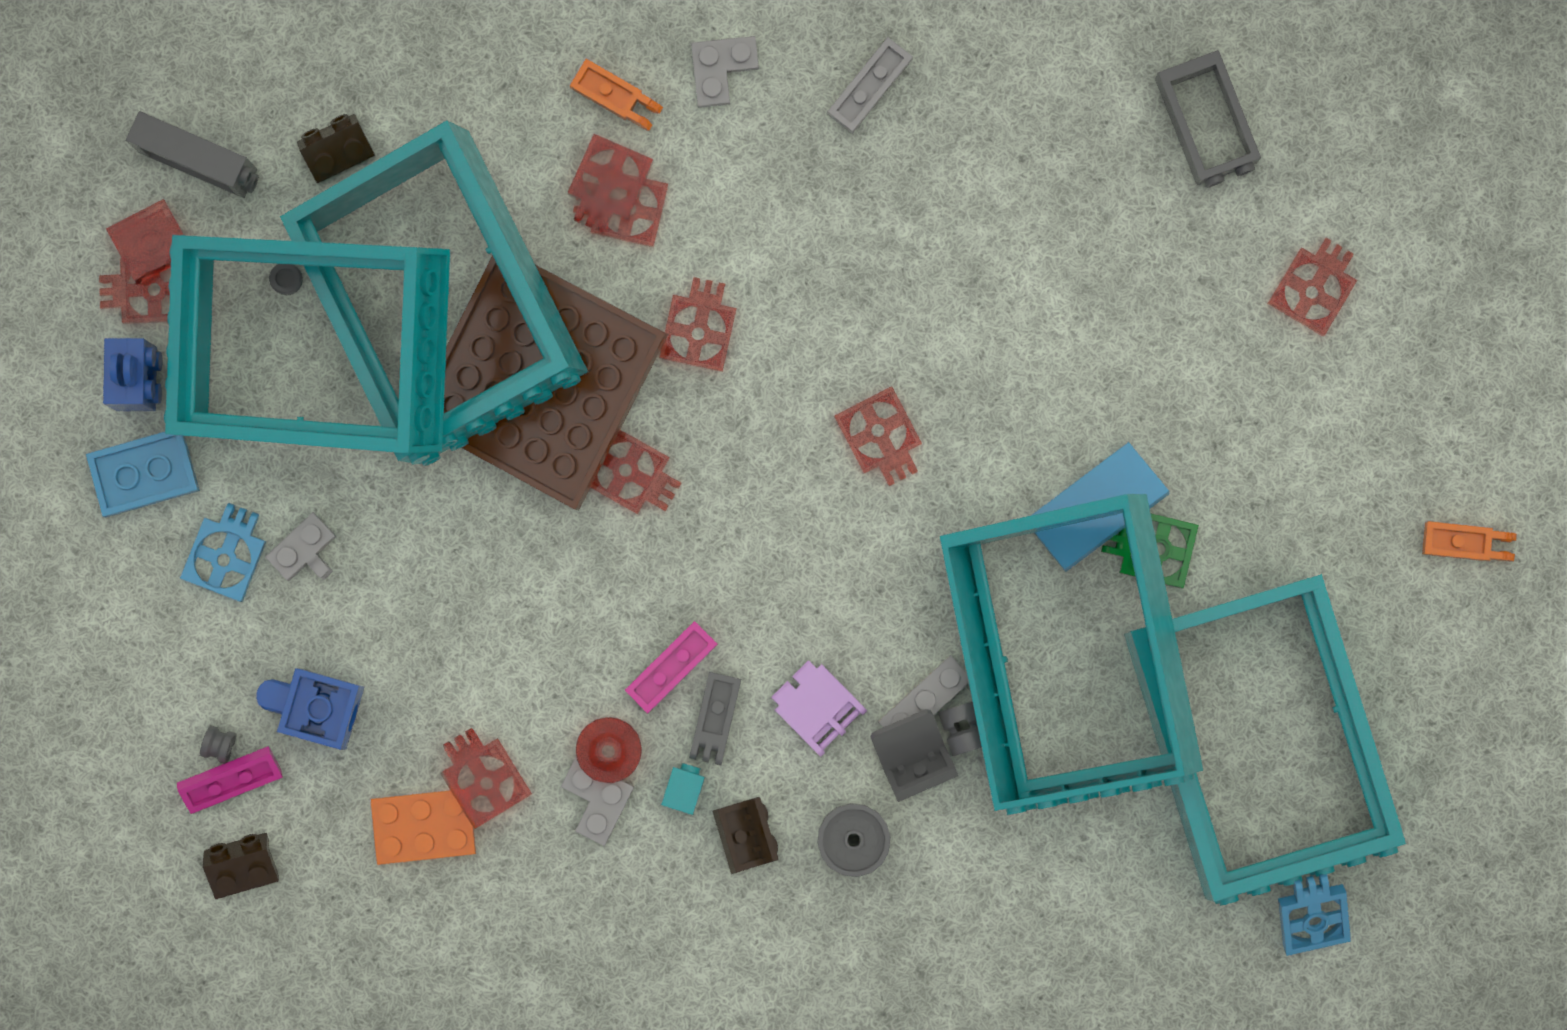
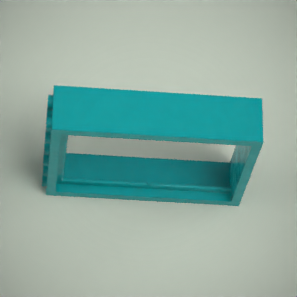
(421, 343)
(507, 399)
(989, 679)
(1349, 850)

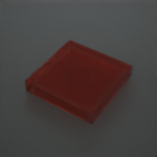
(146, 240)

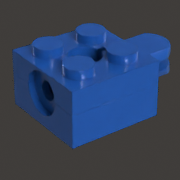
(131, 374)
(313, 707)

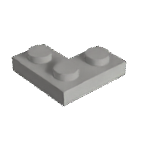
(712, 63)
(604, 805)

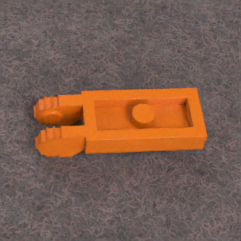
(612, 93)
(1465, 542)

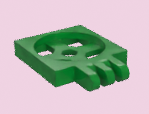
(1184, 555)

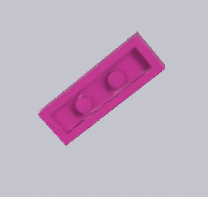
(671, 667)
(229, 780)

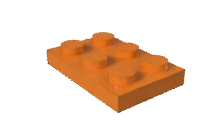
(420, 828)

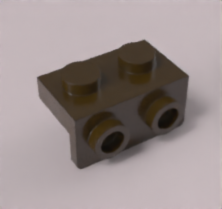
(335, 147)
(746, 835)
(239, 865)

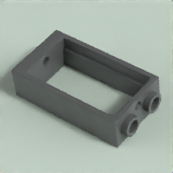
(1191, 69)
(192, 155)

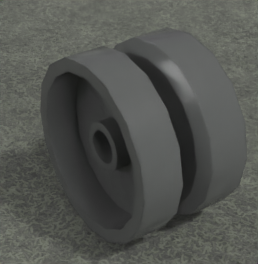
(858, 859)

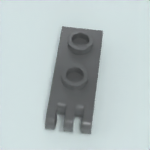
(715, 716)

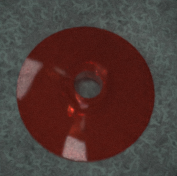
(613, 733)

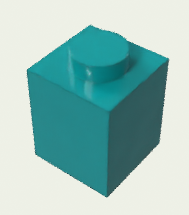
(683, 789)

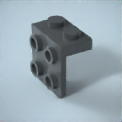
(913, 755)

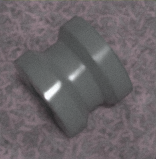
(217, 744)

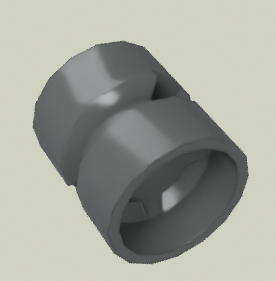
(965, 740)

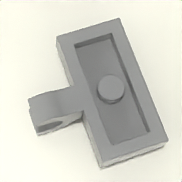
(302, 548)

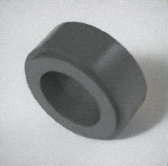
(285, 279)

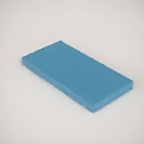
(1117, 475)

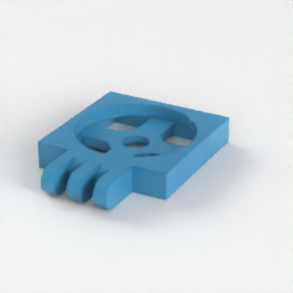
(235, 530)
(1312, 897)

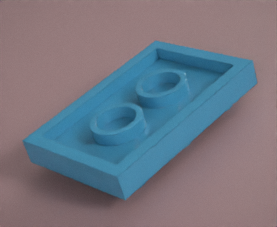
(142, 473)

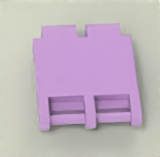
(816, 705)

